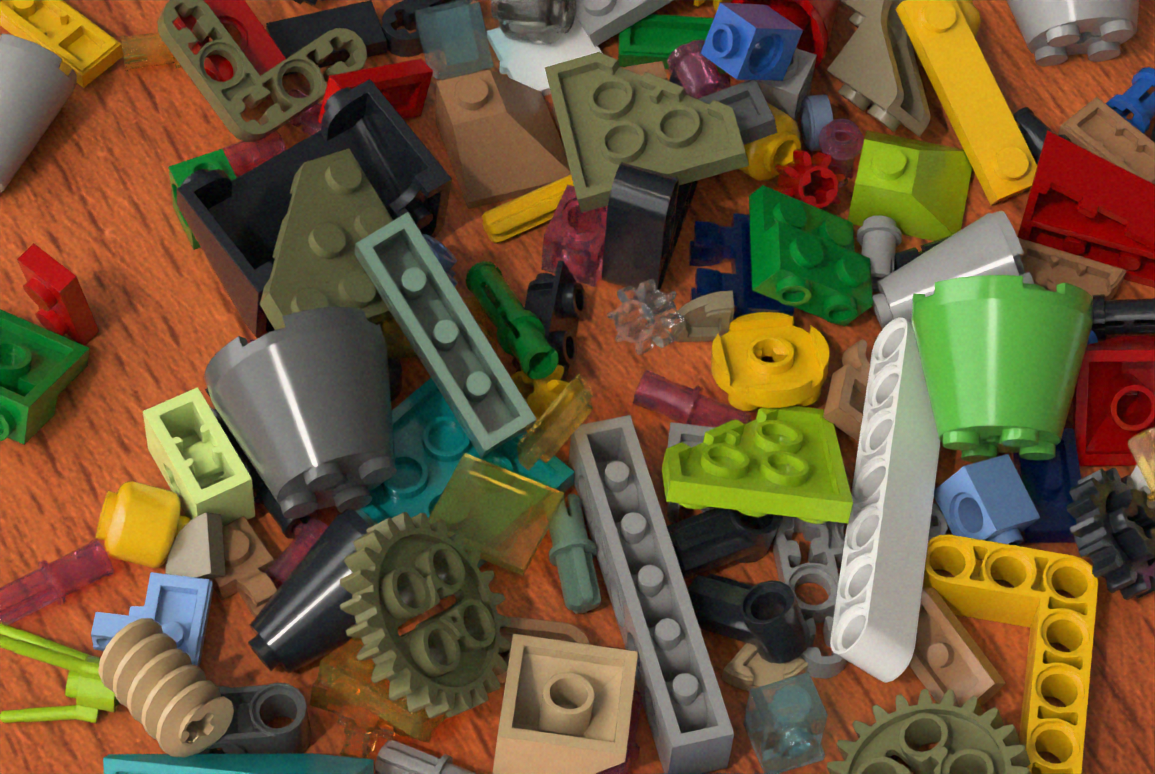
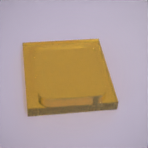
(556, 423)
(497, 512)

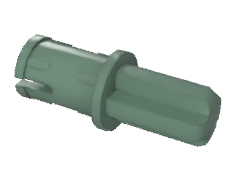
(574, 557)

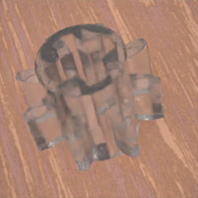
(657, 316)

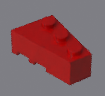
(1091, 210)

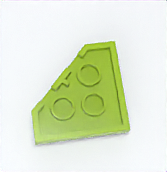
(773, 465)

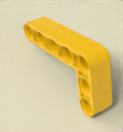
(1050, 620)

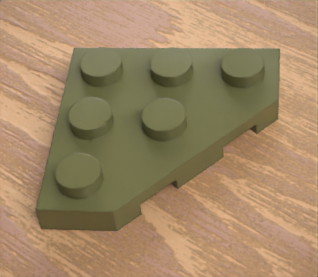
(636, 120)
(317, 241)

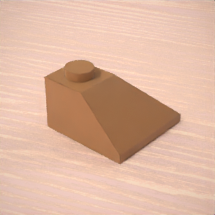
(498, 137)

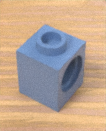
(987, 502)

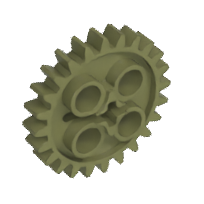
(403, 572)
(965, 740)

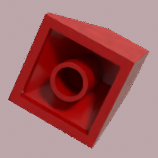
(1113, 399)

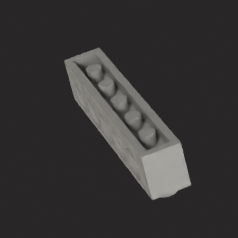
(650, 598)

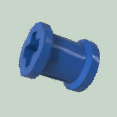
(1137, 100)

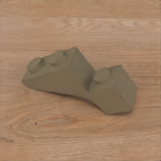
(881, 67)

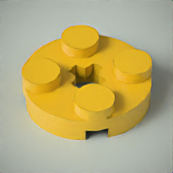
(792, 379)

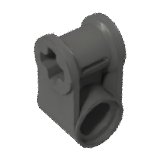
(252, 713)

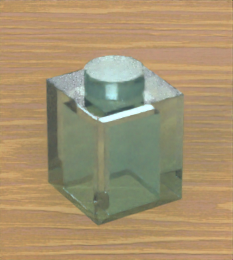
(454, 39)

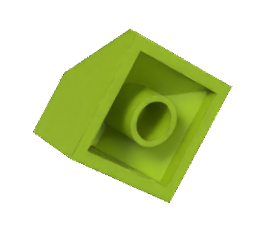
(913, 184)

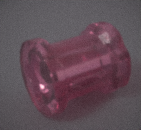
(695, 71)

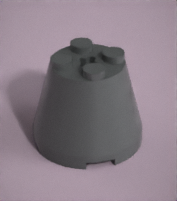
(310, 408)

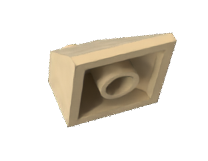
(564, 707)

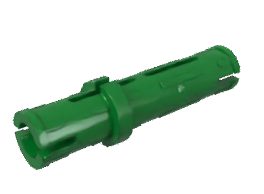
(517, 329)

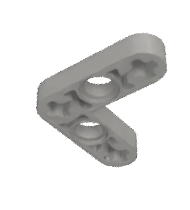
(823, 559)

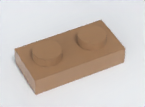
(949, 656)

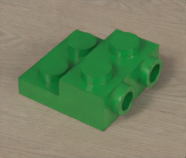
(807, 258)
(32, 374)

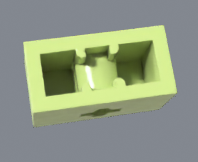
(198, 458)

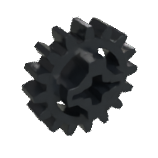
(1115, 531)

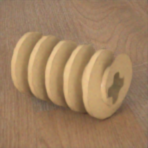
(164, 689)

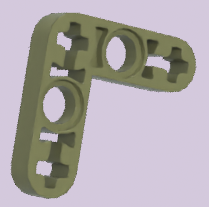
(246, 84)

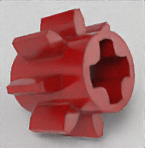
(798, 174)

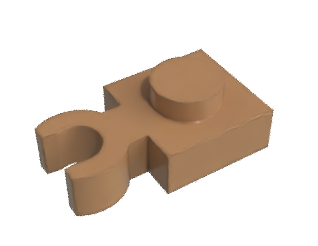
(848, 391)

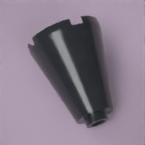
(305, 612)

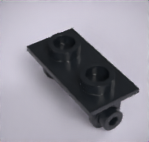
(558, 305)

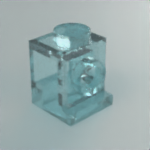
(786, 724)

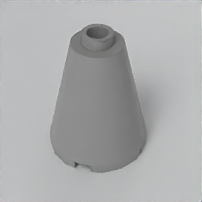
(30, 99)
(979, 249)

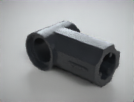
(720, 538)
(756, 614)

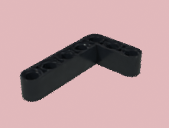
(644, 223)

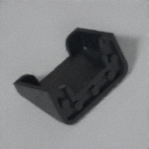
(242, 217)

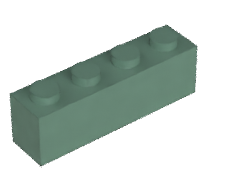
(444, 335)

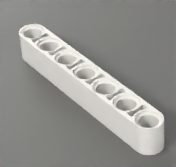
(889, 513)

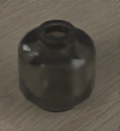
(534, 19)

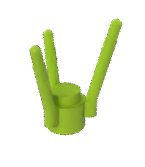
(82, 681)

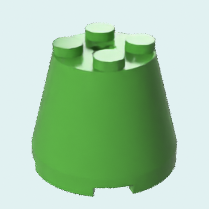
(1001, 362)

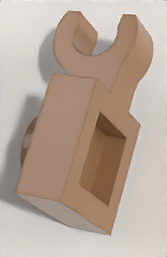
(245, 567)

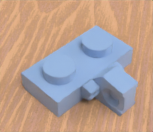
(174, 602)

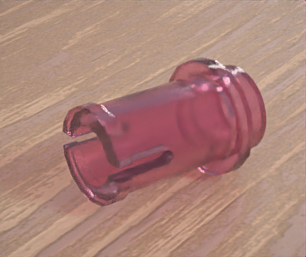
(843, 142)
(305, 538)

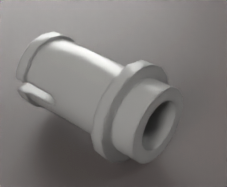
(879, 242)

